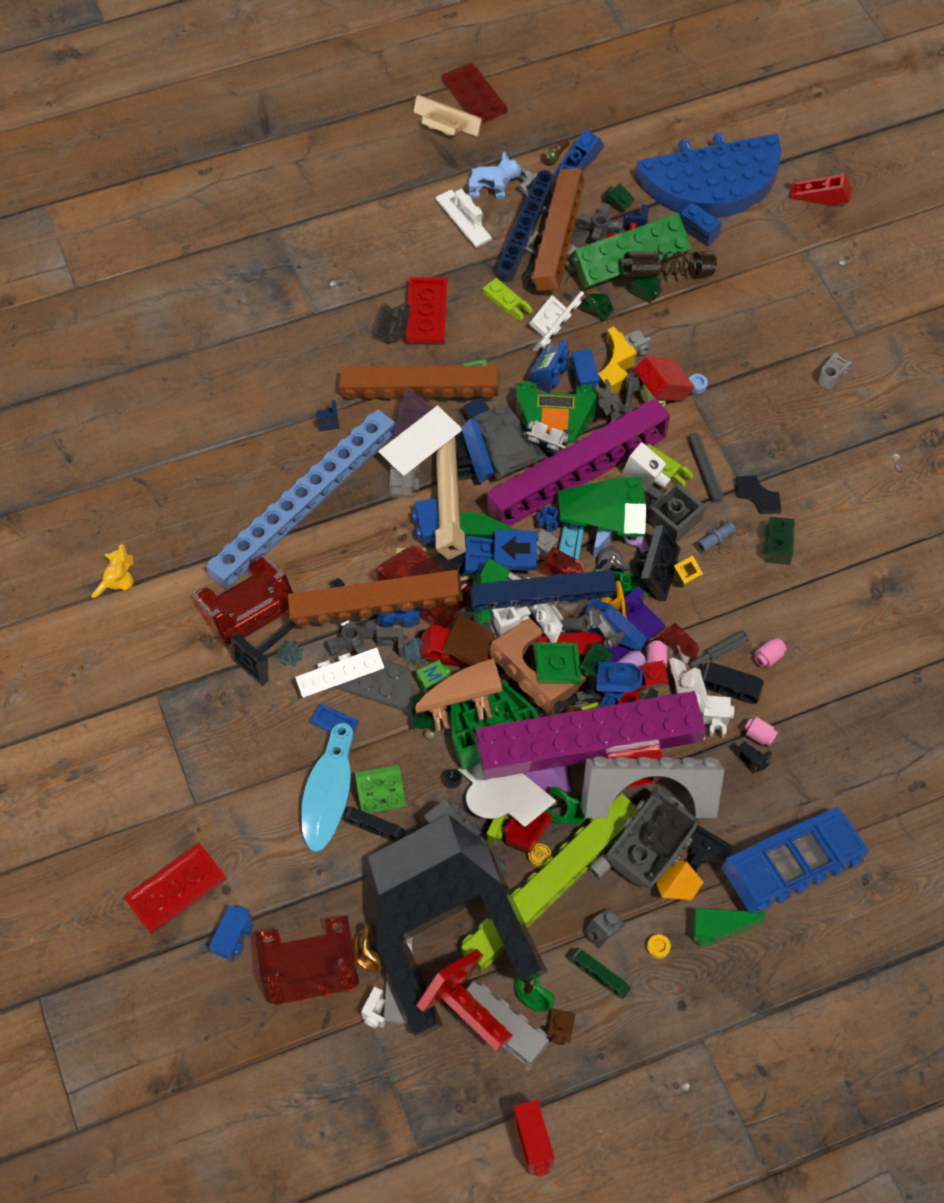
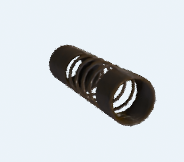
(649, 264)

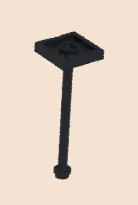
(252, 658)

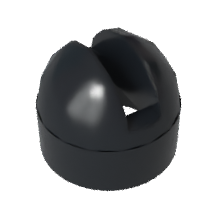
(453, 778)

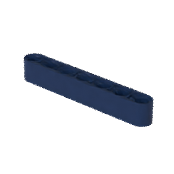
(522, 234)
(543, 590)

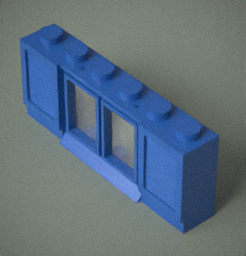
(795, 860)

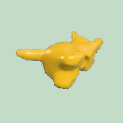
(116, 574)

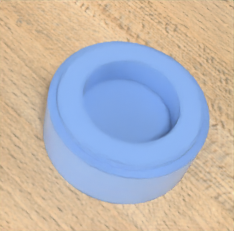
(700, 383)

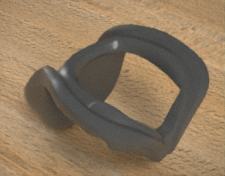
(611, 559)

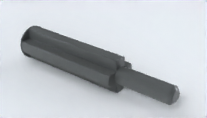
(722, 648)

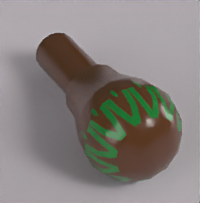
(552, 154)

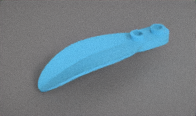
(327, 790)

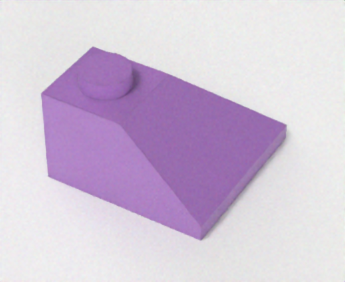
(551, 777)

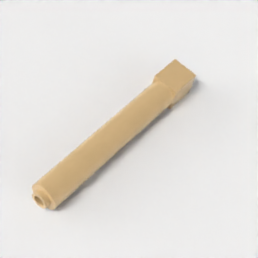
(449, 536)

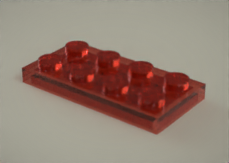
(474, 92)

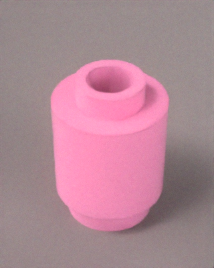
(656, 652)
(770, 653)
(760, 731)

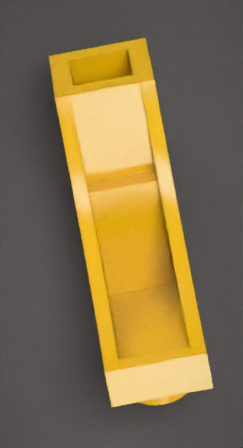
(623, 358)

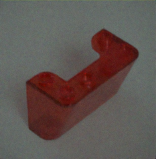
(307, 965)

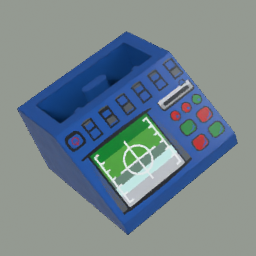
(550, 365)

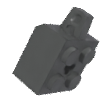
(674, 509)

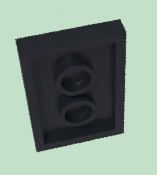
(659, 563)

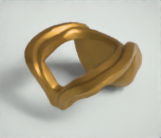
(367, 959)

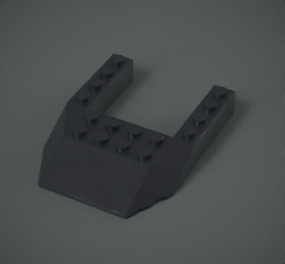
(426, 882)

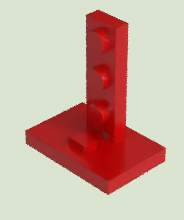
(449, 987)

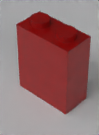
(664, 378)

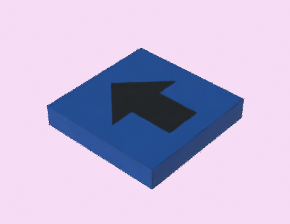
(516, 549)

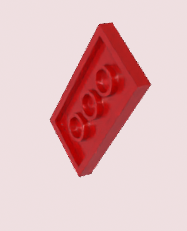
(428, 310)
(175, 888)

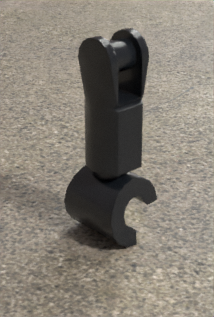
(464, 466)

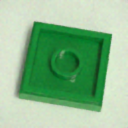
(557, 663)

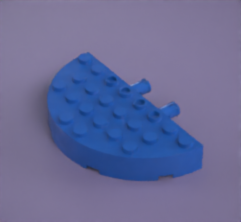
(716, 178)

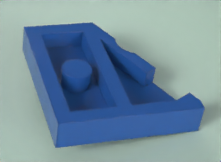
(477, 552)

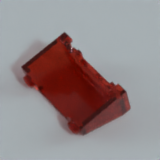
(414, 562)
(249, 603)

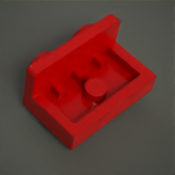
(526, 837)

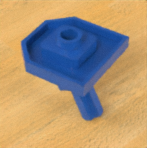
(616, 680)

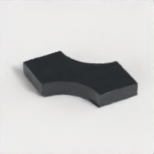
(765, 500)

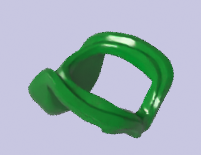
(574, 812)
(538, 999)

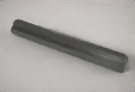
(706, 467)

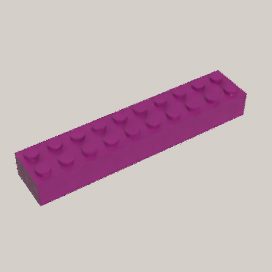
(577, 464)
(588, 734)

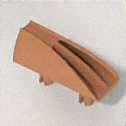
(469, 684)

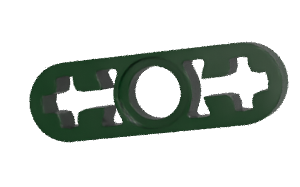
(600, 973)

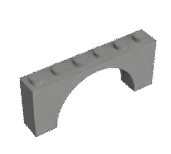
(608, 777)

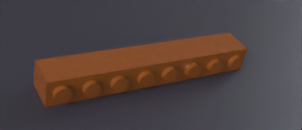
(558, 229)
(423, 380)
(375, 597)

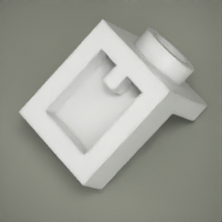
(374, 1004)

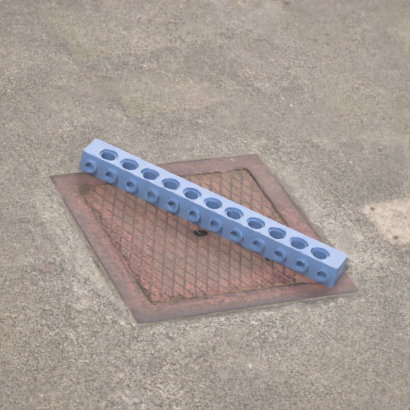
(314, 494)

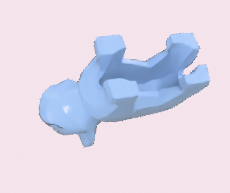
(494, 177)

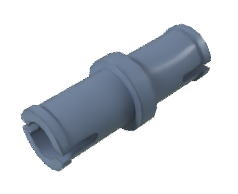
(716, 537)

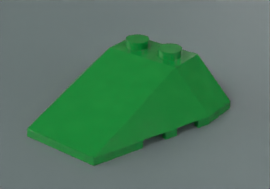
(607, 504)

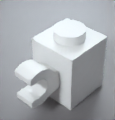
(507, 618)
(719, 714)

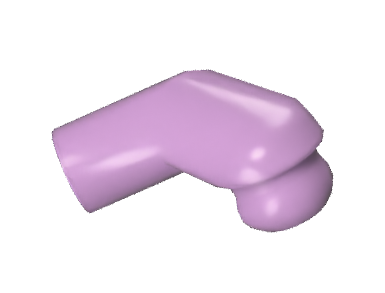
(640, 542)

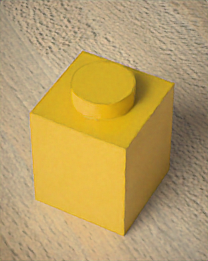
(688, 571)

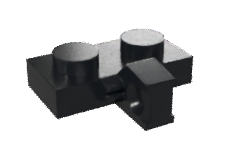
(708, 848)

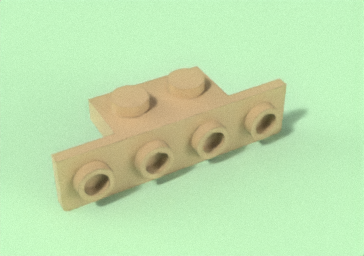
(446, 118)

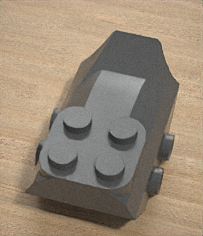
(506, 441)
(636, 857)

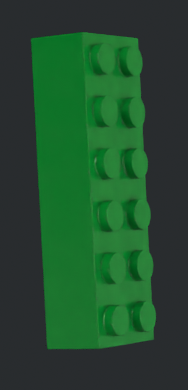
(603, 259)

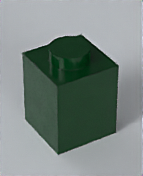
(646, 288)

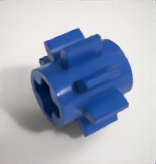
(549, 518)

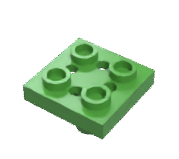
(380, 783)

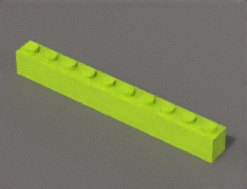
(554, 878)

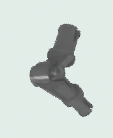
(633, 384)
(594, 619)

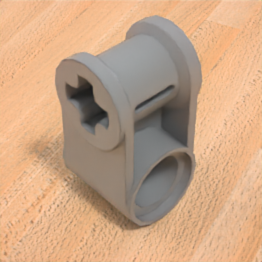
(834, 371)

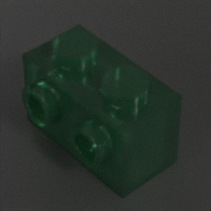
(779, 540)

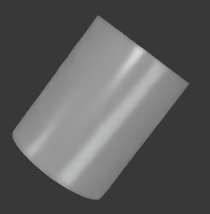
(600, 866)

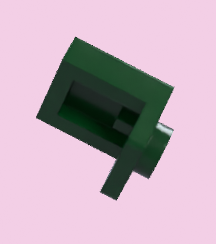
(618, 197)
(598, 304)
(596, 654)
(421, 720)

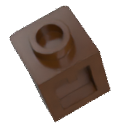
(560, 1027)

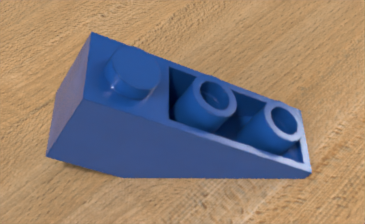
(582, 152)
(633, 637)

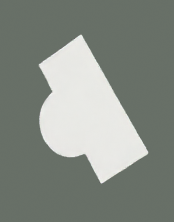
(505, 795)

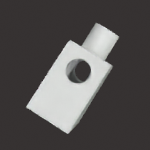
(646, 465)

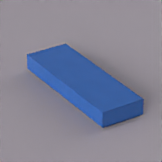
(477, 450)

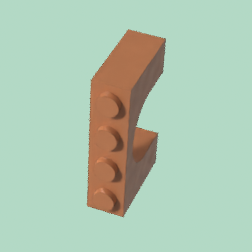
(508, 653)

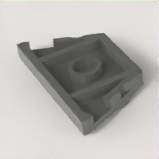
(385, 686)

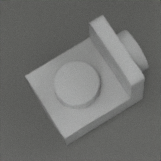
(639, 342)
(545, 542)

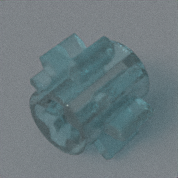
(413, 651)
(289, 653)

